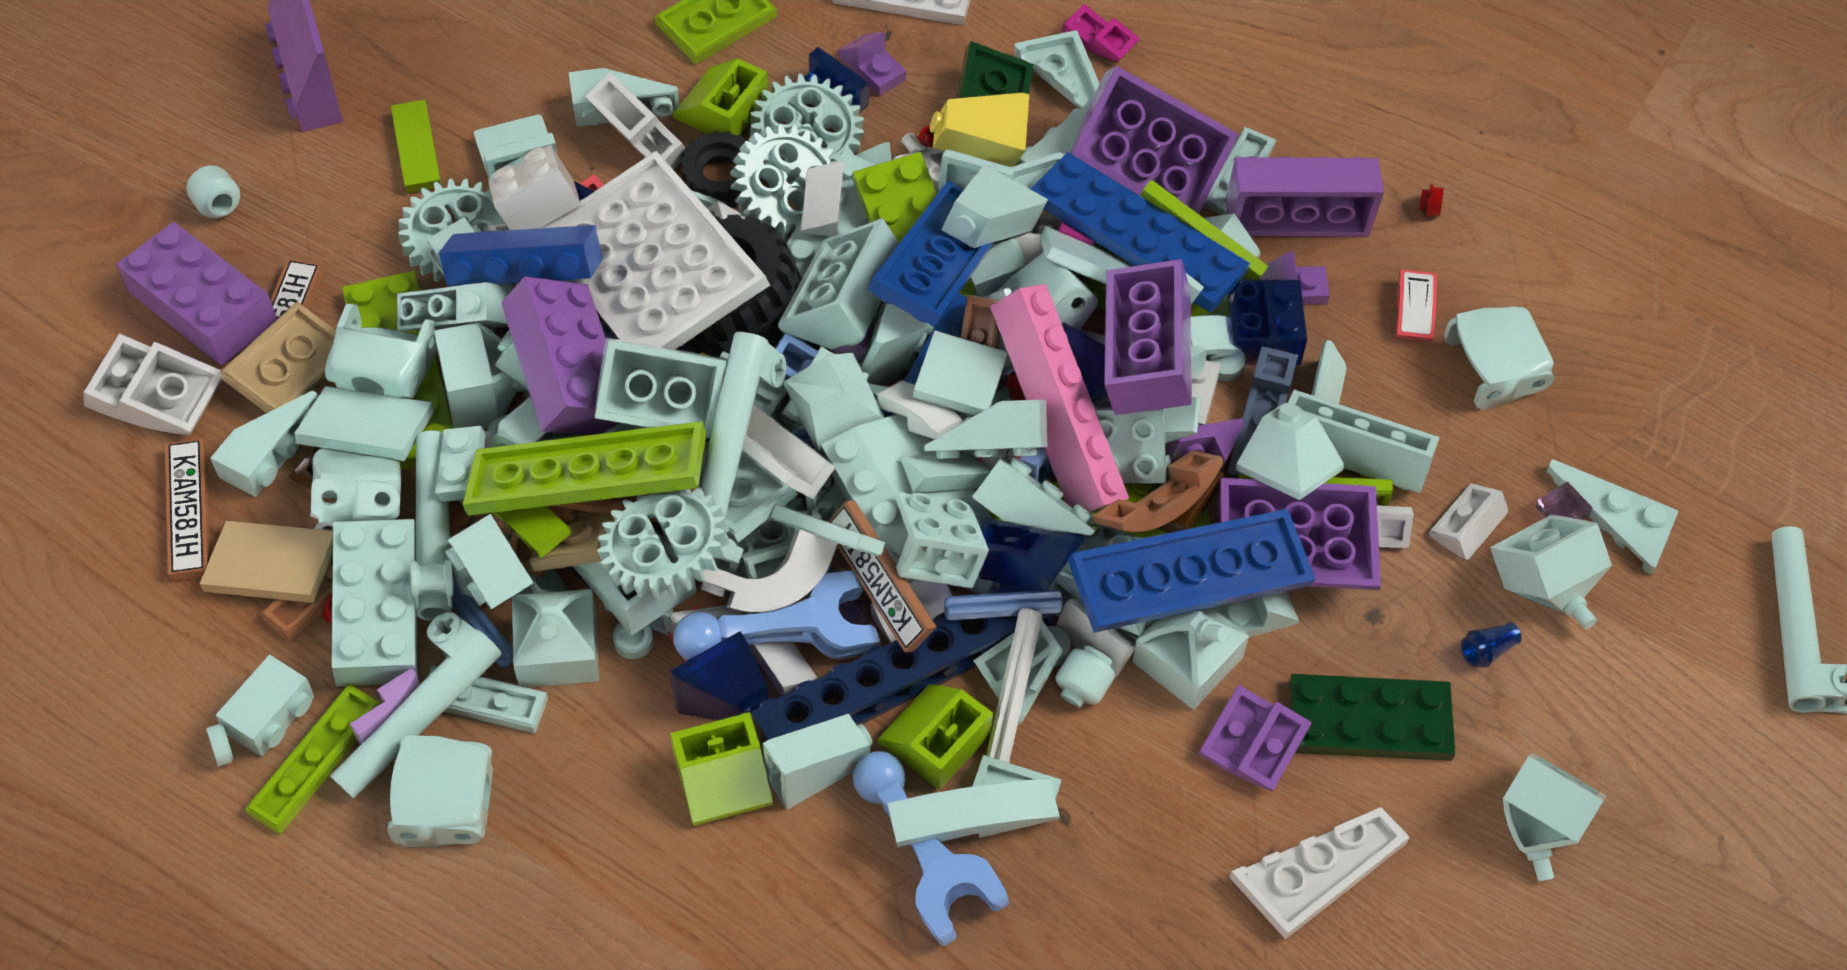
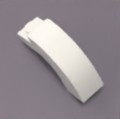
(793, 579)

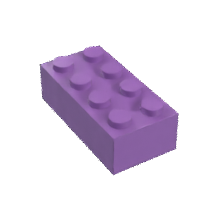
(1305, 195)
(197, 293)
(1148, 337)
(559, 352)

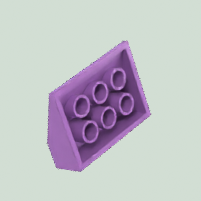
(304, 64)
(1147, 135)
(1332, 522)

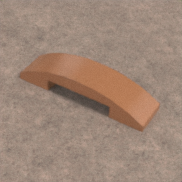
(1187, 483)

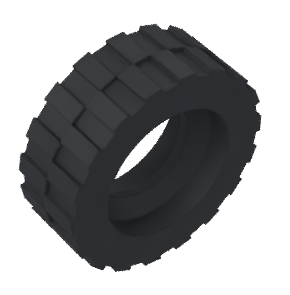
(703, 151)

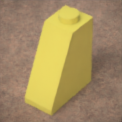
(984, 127)

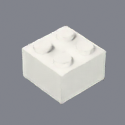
(533, 190)

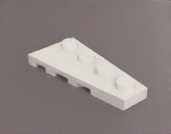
(1311, 876)

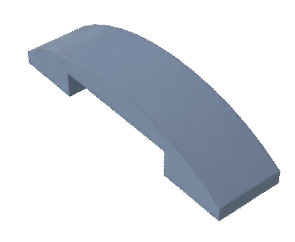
(1267, 392)

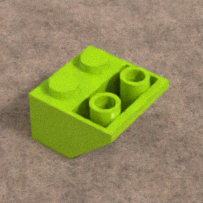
(723, 98)
(938, 732)
(721, 768)

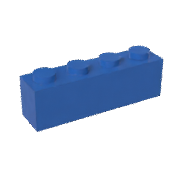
(512, 254)

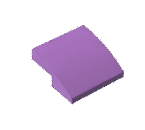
(1254, 738)

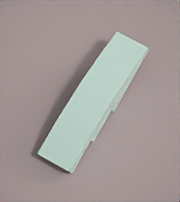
(973, 810)

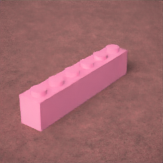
(1050, 373)

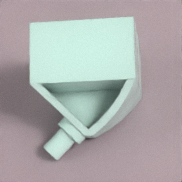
(472, 382)
(1554, 564)
(555, 638)
(1190, 653)
(1548, 811)

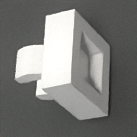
(1394, 526)

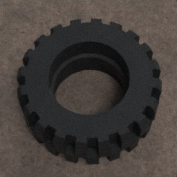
(764, 310)

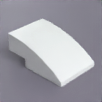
(151, 386)

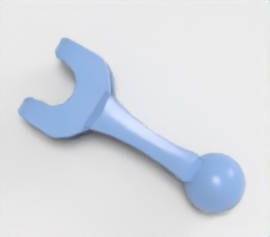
(808, 621)
(946, 875)

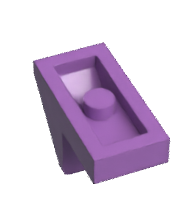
(872, 62)
(1312, 279)
(1210, 438)

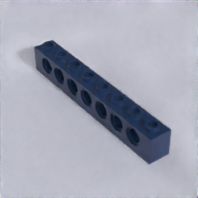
(893, 684)

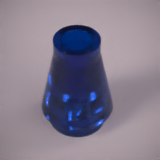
(1486, 645)

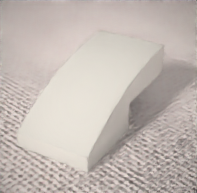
(922, 416)

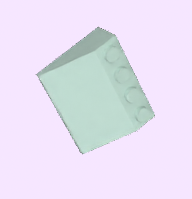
(873, 475)

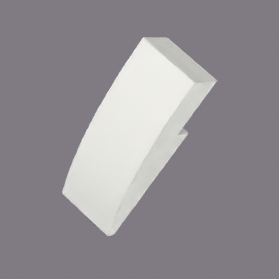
(635, 120)

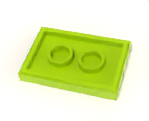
(710, 25)

